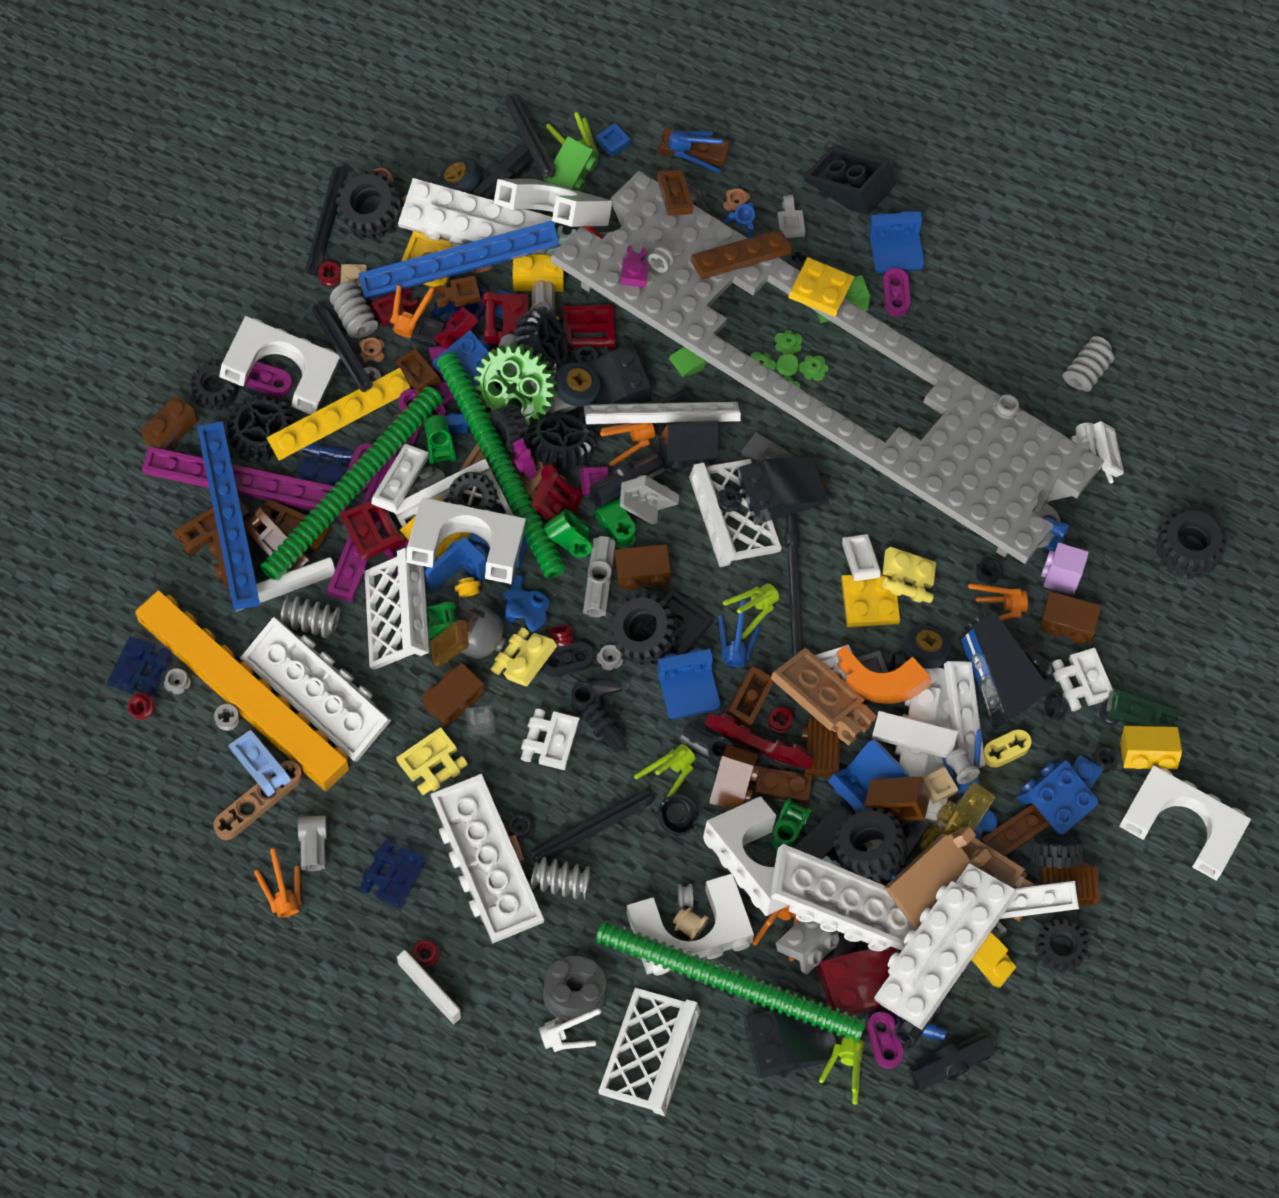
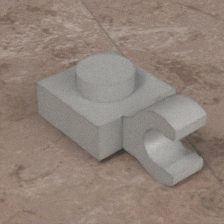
(791, 220)

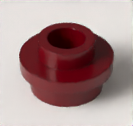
(135, 707)
(425, 945)

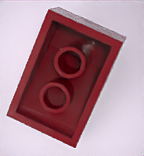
(855, 979)

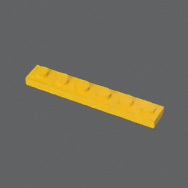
(337, 414)

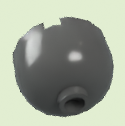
(484, 634)

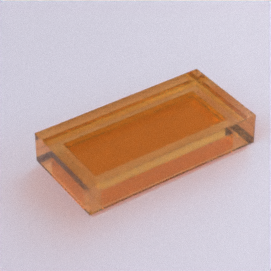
(449, 643)

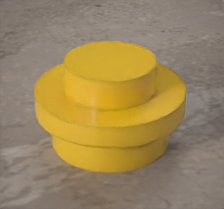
(468, 587)

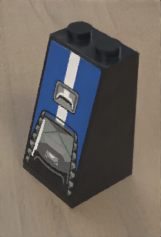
(1001, 669)

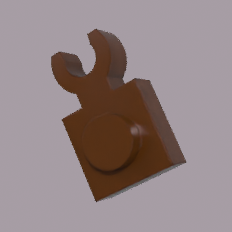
(462, 292)

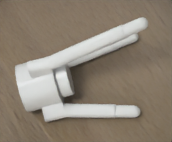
(1086, 438)
(553, 1032)

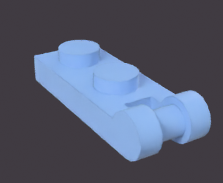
(259, 762)

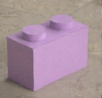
(1064, 568)

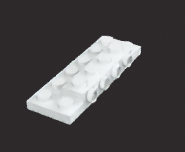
(460, 215)
(316, 688)
(931, 708)
(486, 859)
(838, 900)
(943, 944)

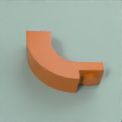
(884, 687)

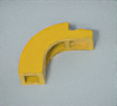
(993, 961)

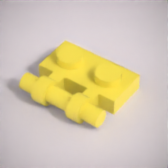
(911, 569)
(529, 659)
(426, 755)

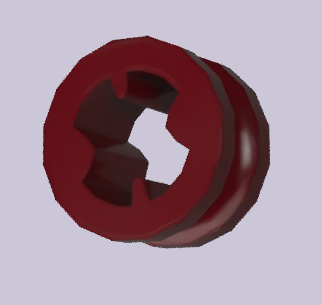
(327, 281)
(561, 635)
(785, 714)

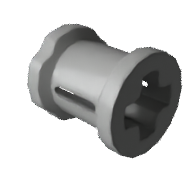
(962, 765)

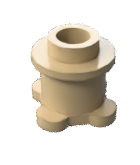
(690, 923)

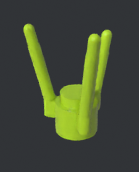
(585, 132)
(761, 598)
(678, 760)
(850, 1055)

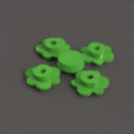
(788, 363)

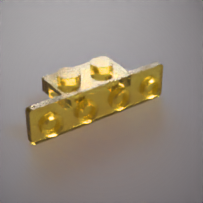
(964, 814)

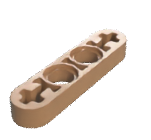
(261, 804)

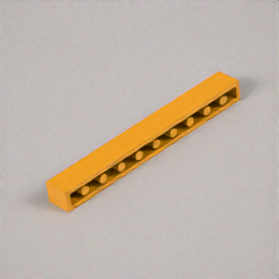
(241, 689)

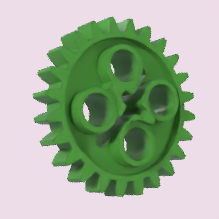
(528, 368)

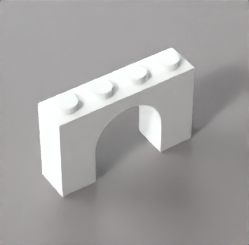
(567, 205)
(258, 340)
(440, 519)
(1222, 823)
(728, 836)
(730, 930)

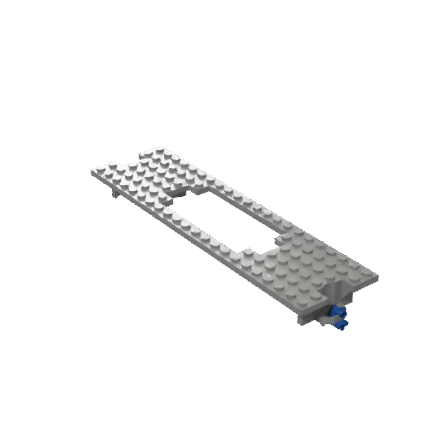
(970, 463)

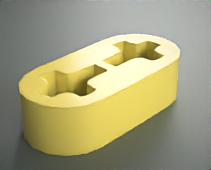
(1009, 754)

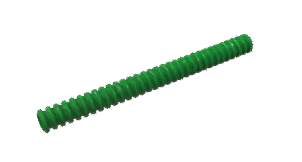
(499, 461)
(351, 483)
(730, 980)

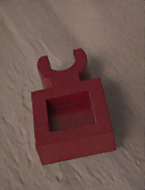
(384, 306)
(457, 326)

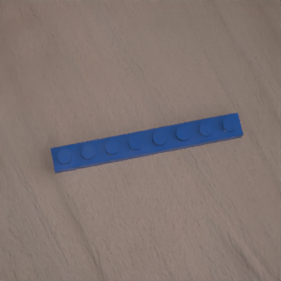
(459, 259)
(228, 516)

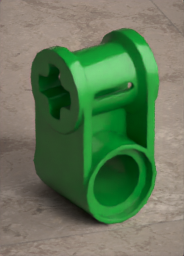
(439, 440)
(616, 524)
(570, 533)
(437, 618)
(792, 822)

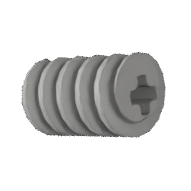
(352, 310)
(1089, 364)
(309, 617)
(560, 878)

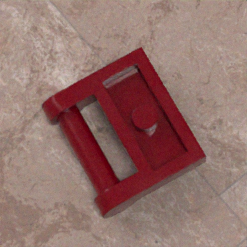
(513, 307)
(589, 320)
(550, 501)
(364, 532)

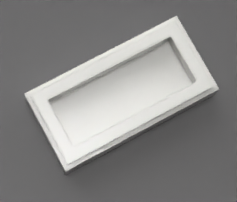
(1108, 449)
(861, 557)

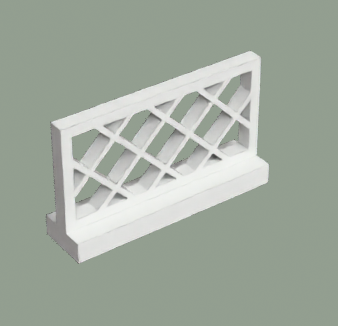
(410, 505)
(715, 520)
(411, 606)
(673, 1057)

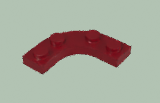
(744, 737)

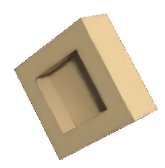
(350, 272)
(940, 785)

